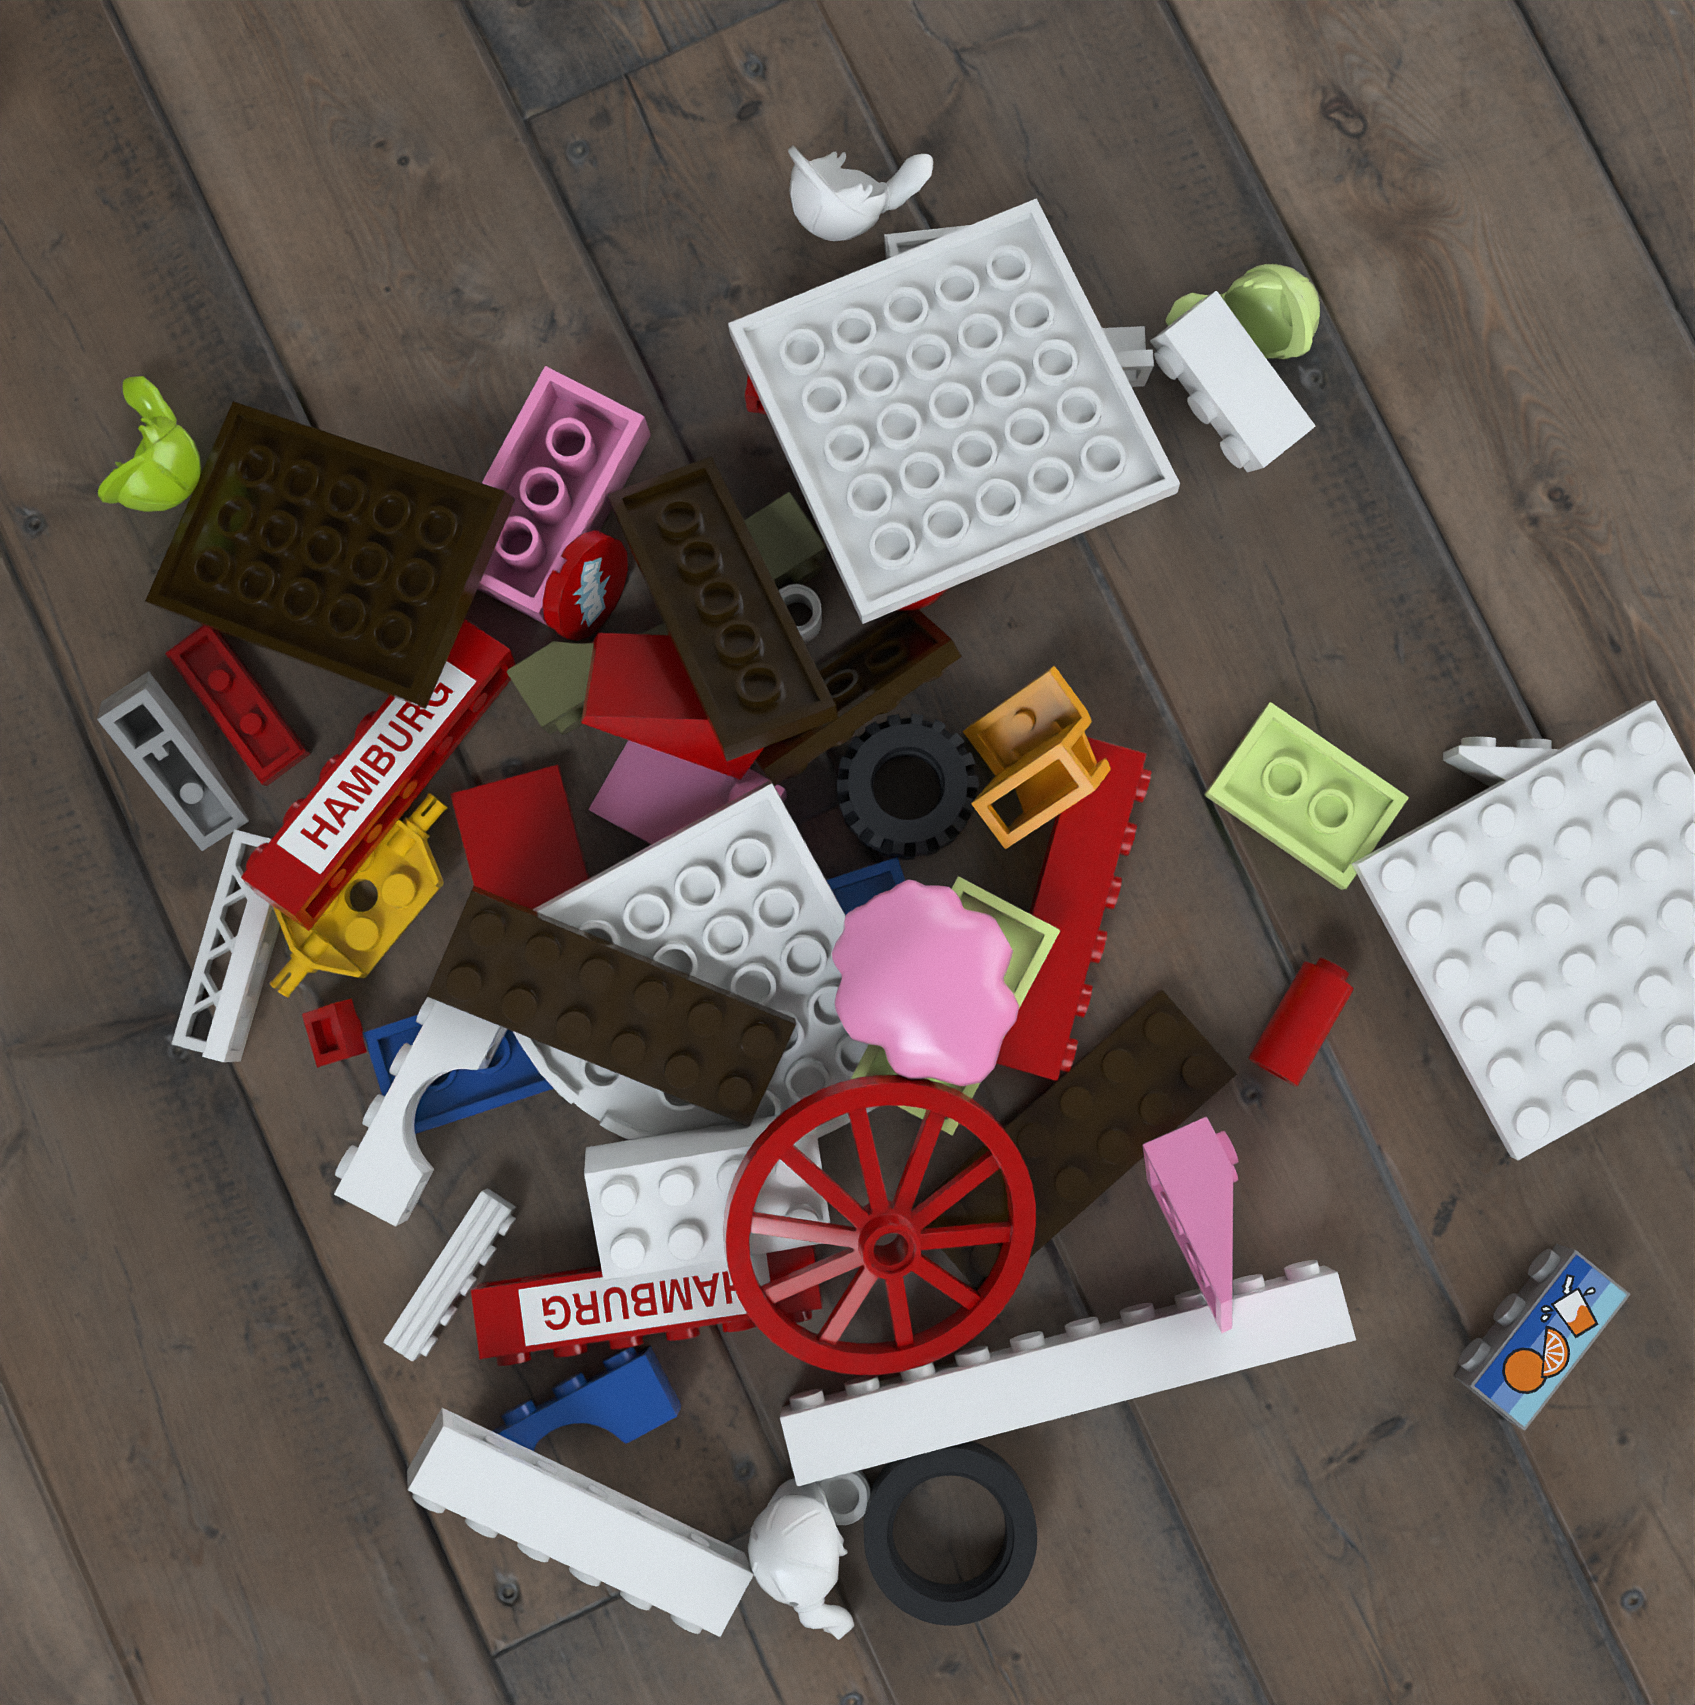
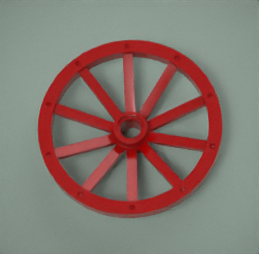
(875, 1220)

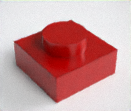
(334, 1032)

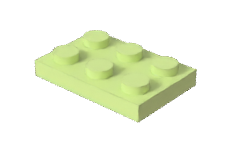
(1306, 795)

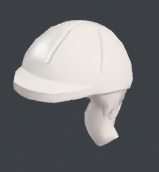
(846, 201)
(797, 1555)

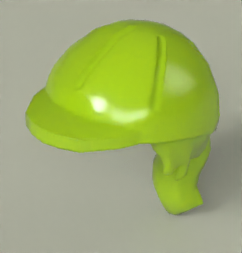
(164, 463)

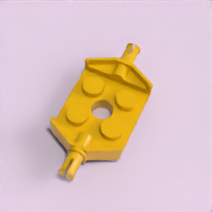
(354, 940)

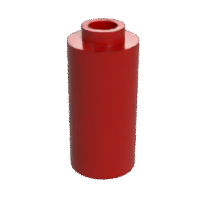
(1302, 1021)

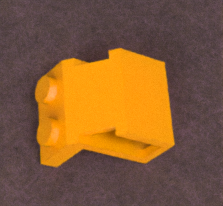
(1039, 749)

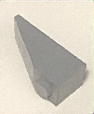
(171, 760)

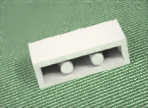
(1231, 384)

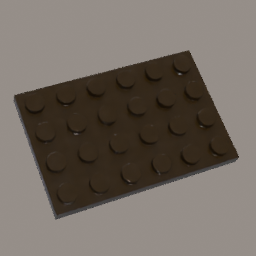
(331, 552)

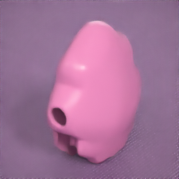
(925, 983)

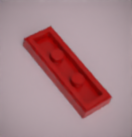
(238, 704)

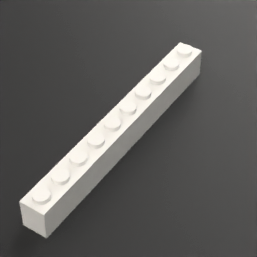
(1063, 1373)

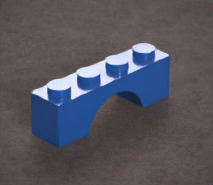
(623, 1398)

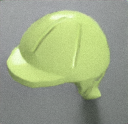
(1272, 305)

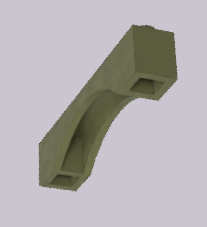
(557, 675)

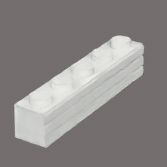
(451, 1275)

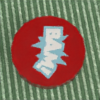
(587, 586)

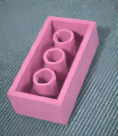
(559, 467)

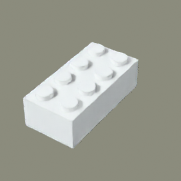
(665, 1197)

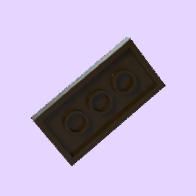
(866, 682)

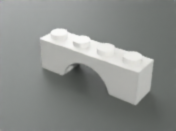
(388, 1166)

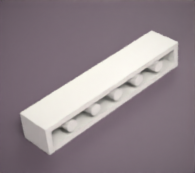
(578, 1524)

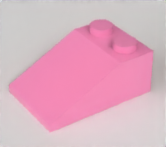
(659, 793)
(1193, 1184)

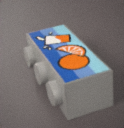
(1540, 1334)

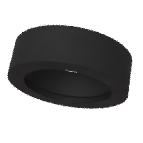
(963, 1601)

